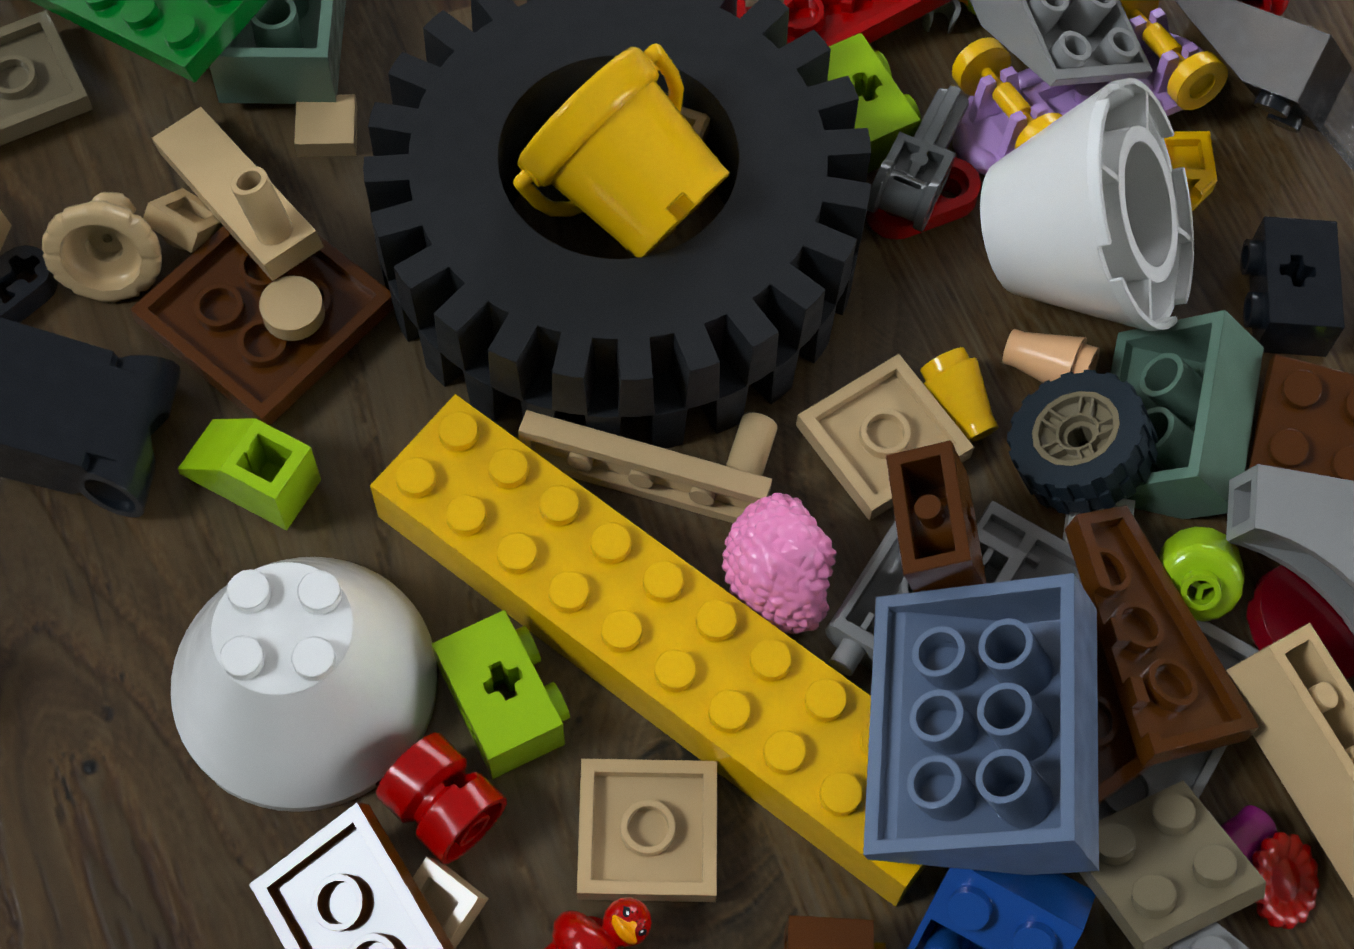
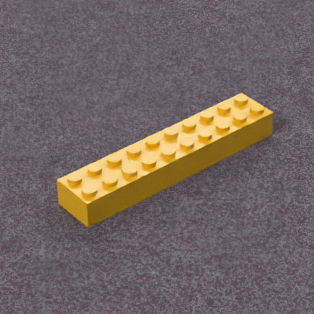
(643, 627)

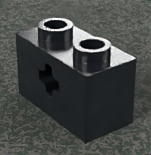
(1293, 286)

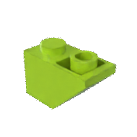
(254, 468)

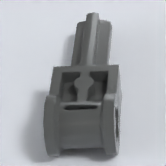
(921, 164)

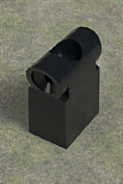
(81, 416)

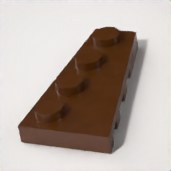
(1158, 656)

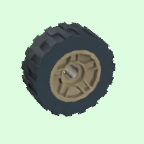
(1078, 410)

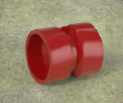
(436, 793)

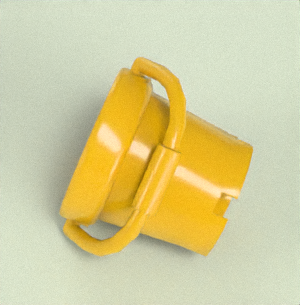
(623, 153)

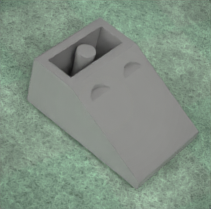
(1067, 38)

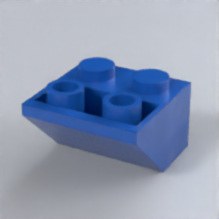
(1004, 912)

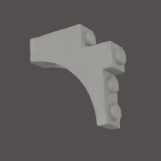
(1301, 524)

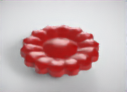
(1289, 879)

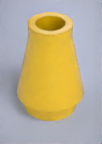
(961, 392)

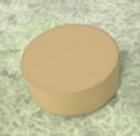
(292, 308)

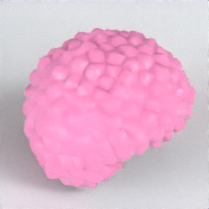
(780, 563)

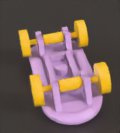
(1015, 106)

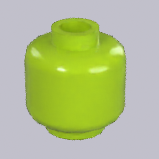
(1204, 571)

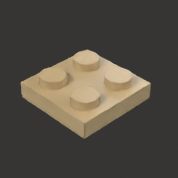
(875, 418)
(647, 830)

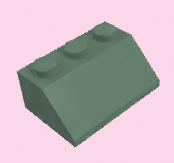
(1201, 400)

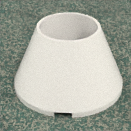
(1095, 212)

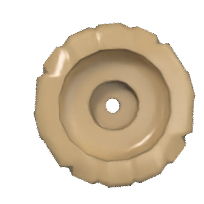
(102, 249)

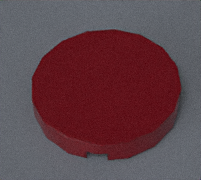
(1288, 603)

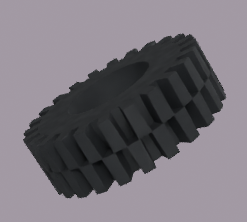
(606, 331)

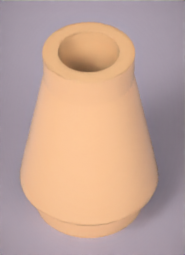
(1049, 354)

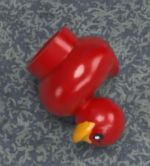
(623, 924)

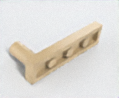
(238, 193)
(656, 471)

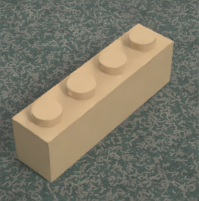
(1307, 734)

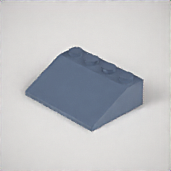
(985, 728)

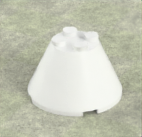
(303, 683)

